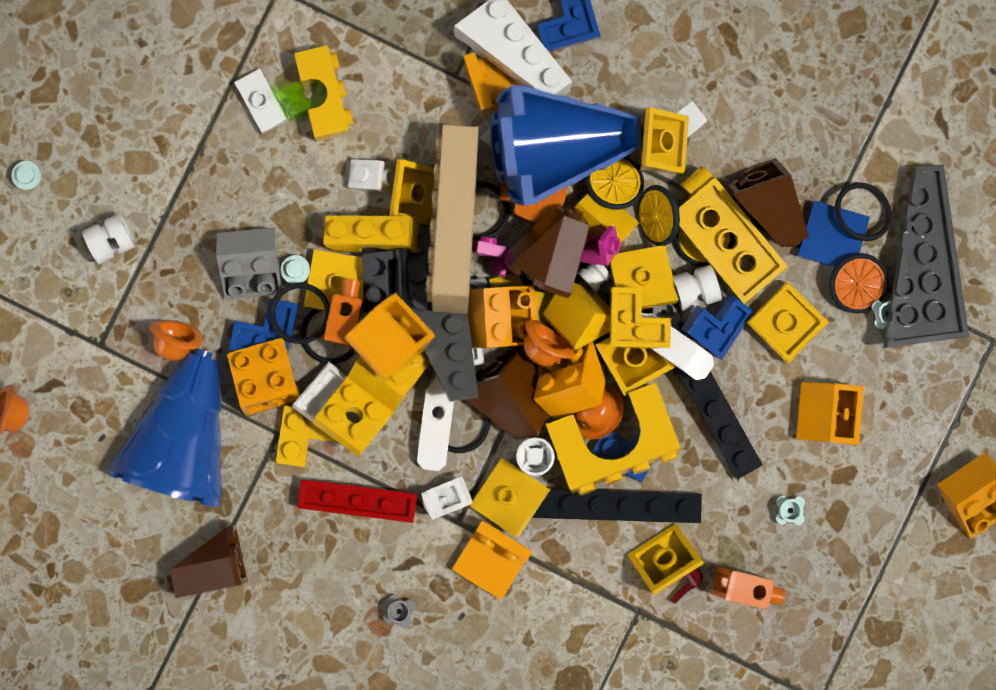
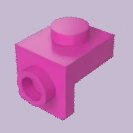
(487, 247)
(601, 249)

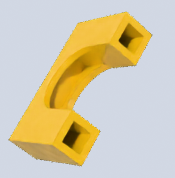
(655, 443)

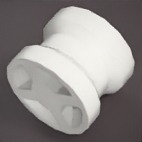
(594, 276)

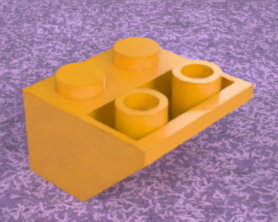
(500, 315)
(390, 337)
(571, 384)
(830, 413)
(972, 495)

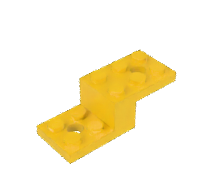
(370, 399)

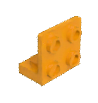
(486, 83)
(263, 377)
(491, 560)

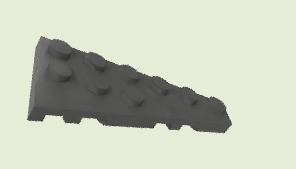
(927, 279)
(451, 348)

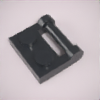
(379, 277)

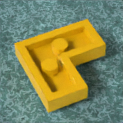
(628, 326)
(295, 438)

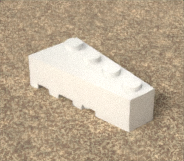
(510, 45)

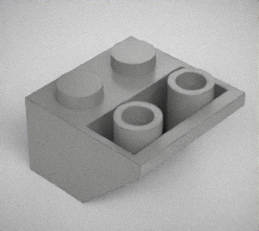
(249, 263)

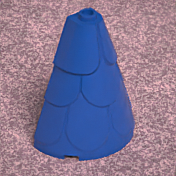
(555, 141)
(179, 436)

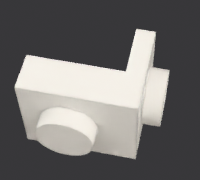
(371, 175)
(446, 498)

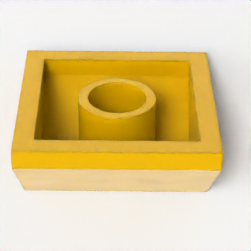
(664, 141)
(413, 191)
(602, 217)
(580, 317)
(632, 366)
(665, 559)

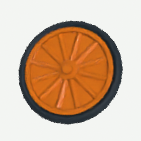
(858, 283)

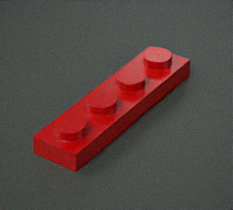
(357, 501)

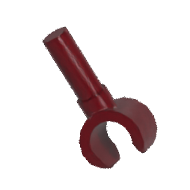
(694, 580)

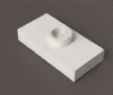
(261, 101)
(319, 391)

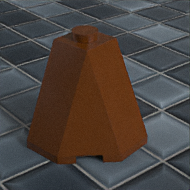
(772, 200)
(551, 250)
(508, 393)
(210, 567)

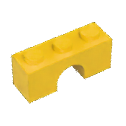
(319, 67)
(382, 232)

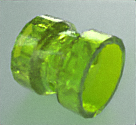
(294, 100)

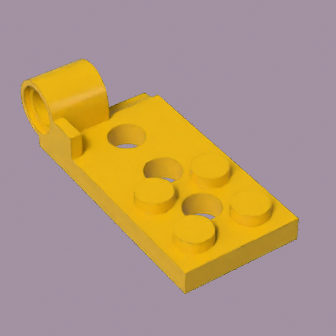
(708, 194)

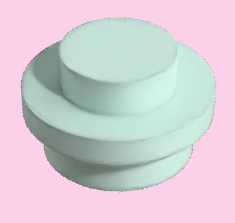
(26, 175)
(295, 269)

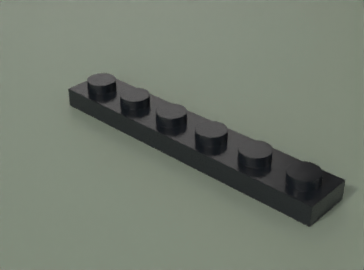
(719, 417)
(621, 506)

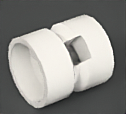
(98, 238)
(697, 288)
(535, 456)

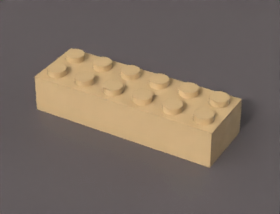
(453, 229)

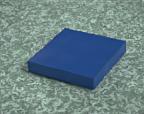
(826, 239)

